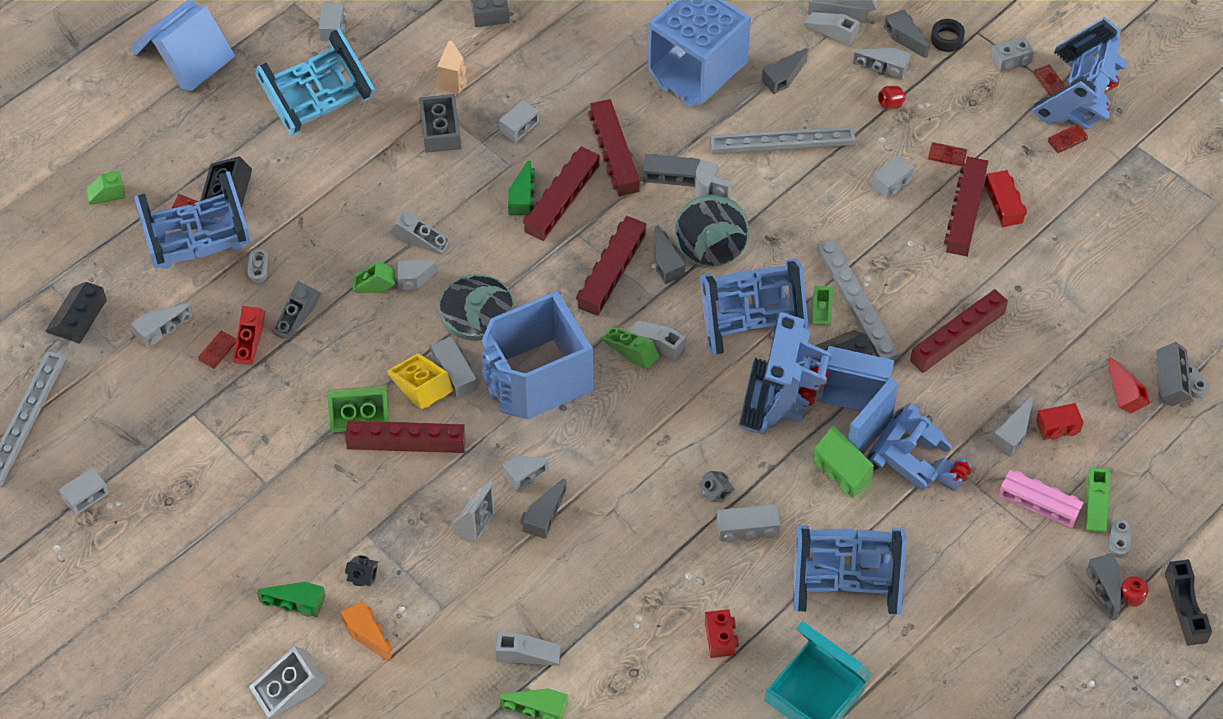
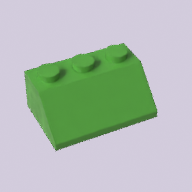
(357, 405)
(843, 463)

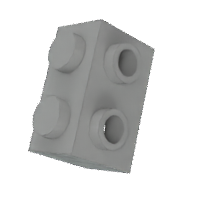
(331, 19)
(1012, 54)
(519, 121)
(892, 177)
(84, 491)

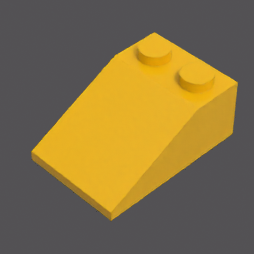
(421, 380)

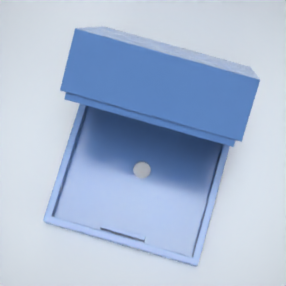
(188, 44)
(863, 385)

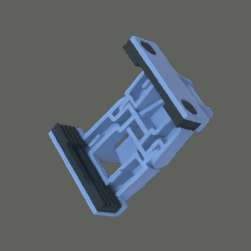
(1087, 78)
(211, 234)
(764, 286)
(785, 374)
(864, 548)

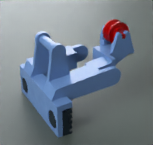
(895, 451)

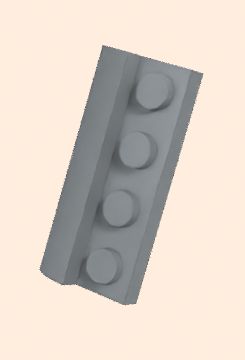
(708, 181)

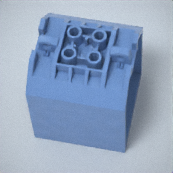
(697, 47)
(546, 386)

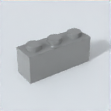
(450, 358)
(747, 522)

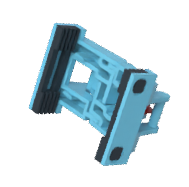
(331, 88)

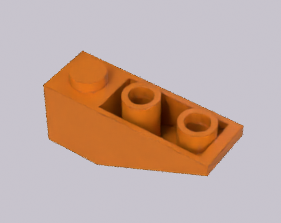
(362, 628)

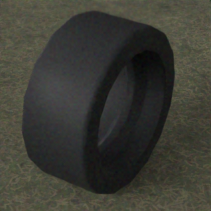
(947, 25)

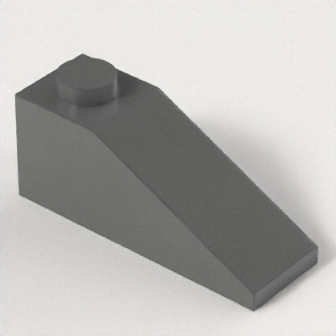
(543, 511)

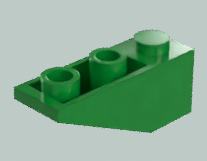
(520, 192)
(297, 597)

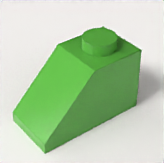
(106, 188)
(374, 279)

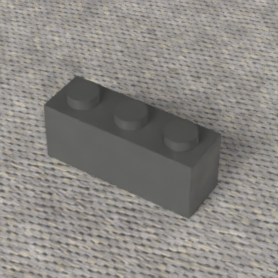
(670, 170)
(1173, 374)

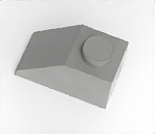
(415, 273)
(524, 470)

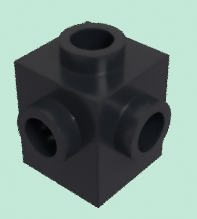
(361, 571)

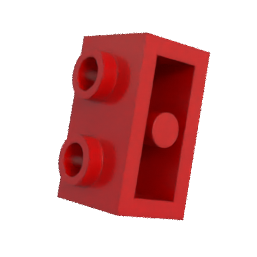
(1059, 421)
(720, 633)

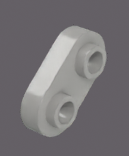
(258, 267)
(1197, 379)
(1120, 536)

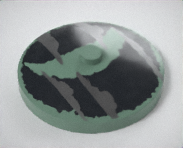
(711, 230)
(471, 303)

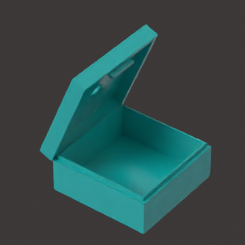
(818, 681)

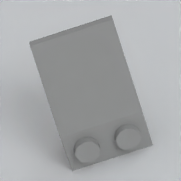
(475, 514)
(287, 682)

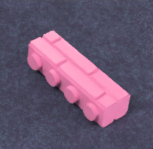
(1041, 498)

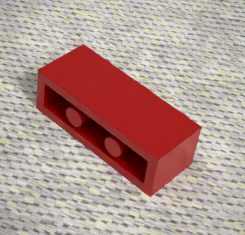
(1005, 198)

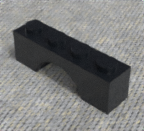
(1181, 586)

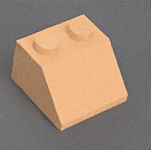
(451, 70)

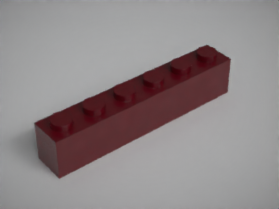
(614, 147)
(561, 193)
(967, 206)
(611, 265)
(958, 330)
(405, 436)

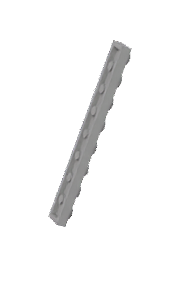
(782, 140)
(857, 300)
(28, 411)

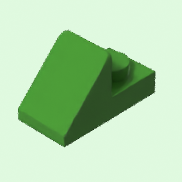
(822, 305)

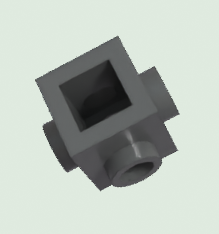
(716, 486)

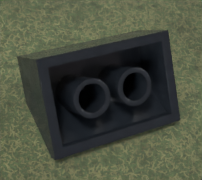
(240, 174)
(78, 312)
(851, 341)

